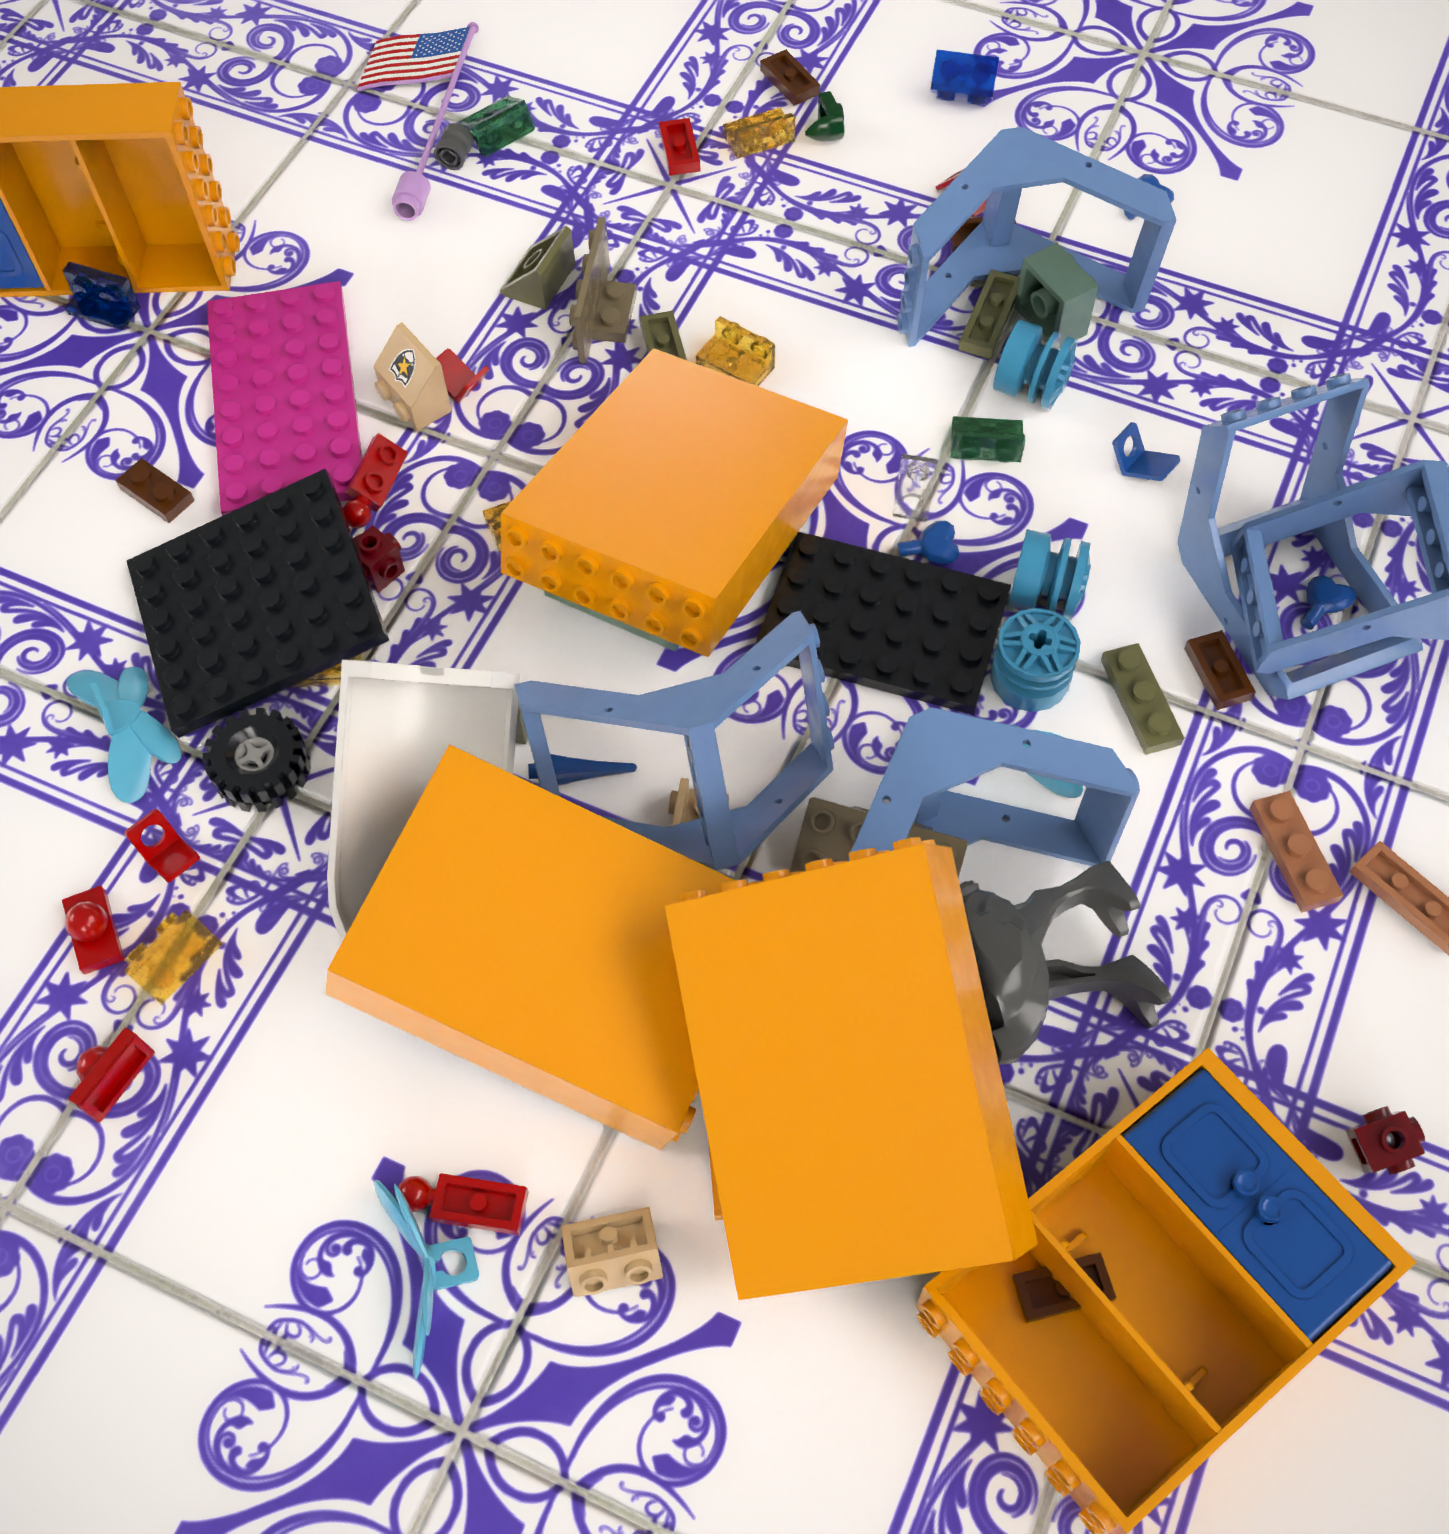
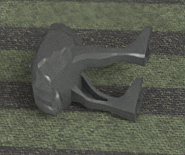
(1014, 968)

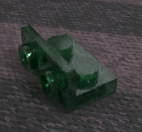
(499, 124)
(987, 439)

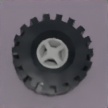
(258, 740)

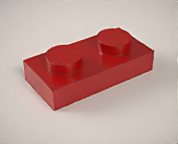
(679, 146)

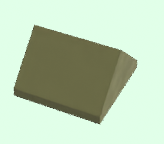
(542, 270)

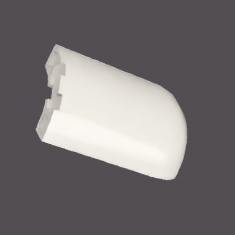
(388, 746)

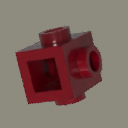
(379, 557)
(1371, 1144)

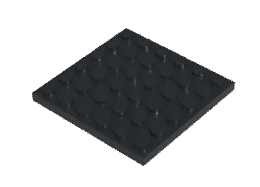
(254, 603)

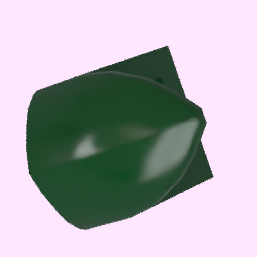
(830, 120)

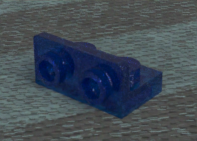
(964, 76)
(100, 296)

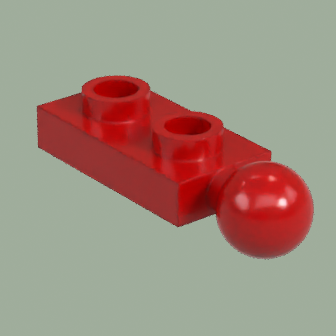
(373, 480)
(468, 1202)

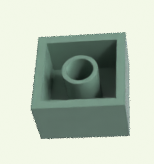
(1056, 293)

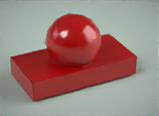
(92, 930)
(108, 1073)

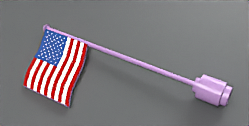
(418, 60)

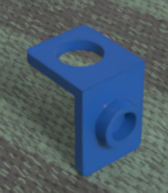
(1140, 462)

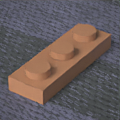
(1296, 851)
(1406, 892)

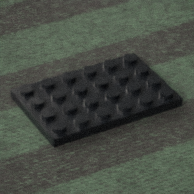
(892, 620)

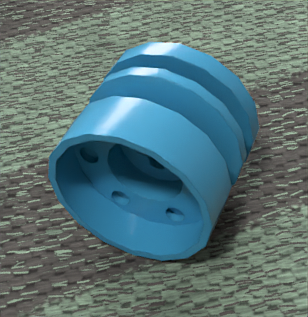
(1035, 364)
(1050, 574)
(1035, 659)

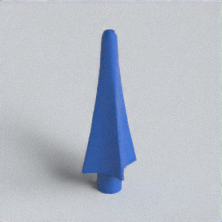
(576, 769)

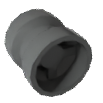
(453, 146)

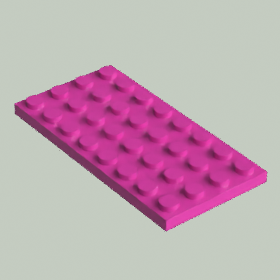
(282, 391)

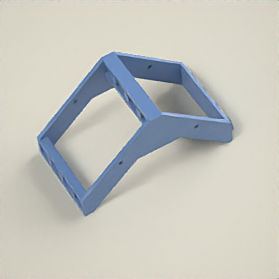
(998, 173)
(1412, 491)
(1205, 545)
(695, 710)
(951, 748)

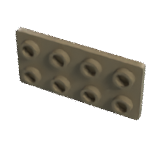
(602, 305)
(833, 828)

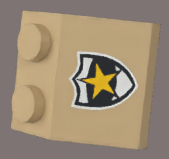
(411, 379)

